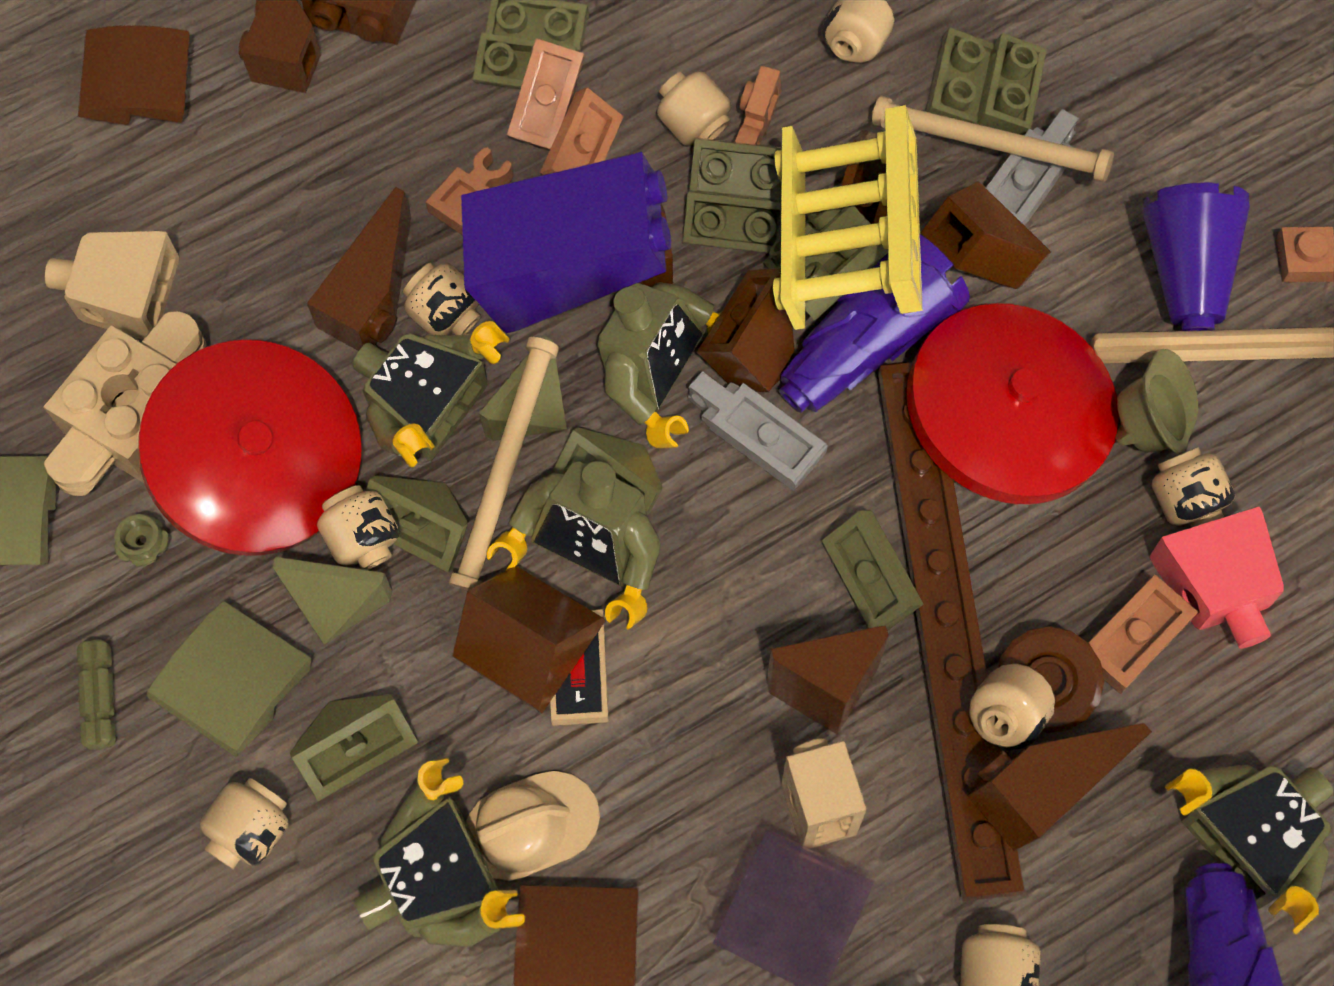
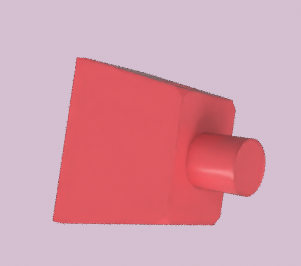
(1224, 573)

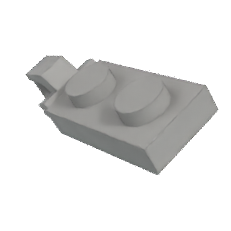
(1024, 181)
(758, 429)

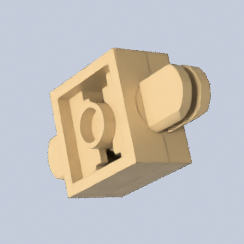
(82, 405)

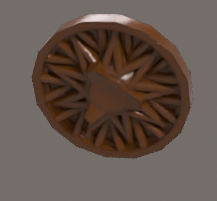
(1067, 666)

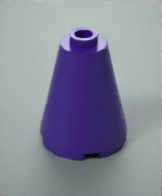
(1196, 249)

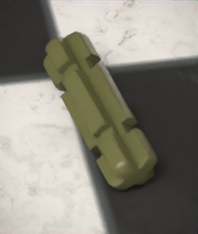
(96, 695)

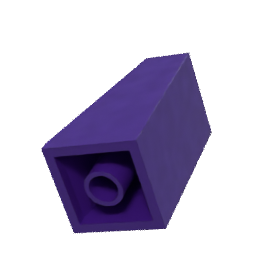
(563, 239)

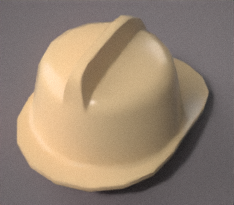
(534, 824)

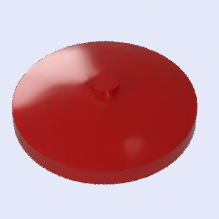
(1012, 403)
(247, 446)

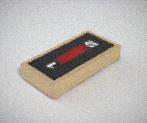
(584, 692)

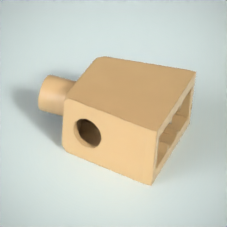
(118, 279)

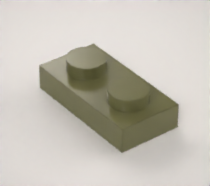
(872, 571)

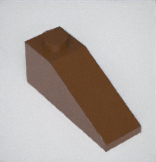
(363, 289)
(1045, 780)

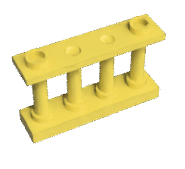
(896, 231)

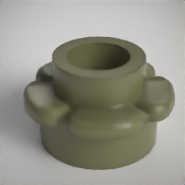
(131, 530)

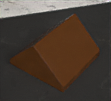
(523, 635)
(827, 674)

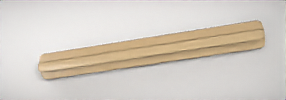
(1216, 344)

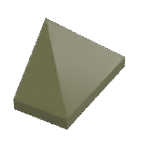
(548, 410)
(627, 459)
(426, 517)
(332, 595)
(350, 741)

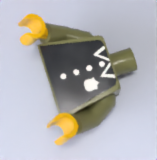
(647, 350)
(425, 387)
(593, 524)
(1263, 831)
(435, 871)

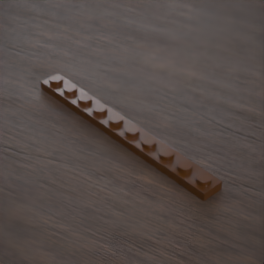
(949, 644)

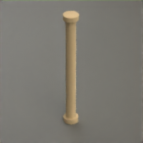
(1002, 140)
(504, 464)

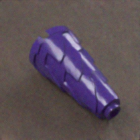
(867, 332)
(1226, 932)

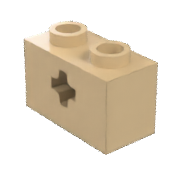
(822, 793)

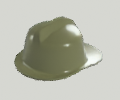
(1159, 406)

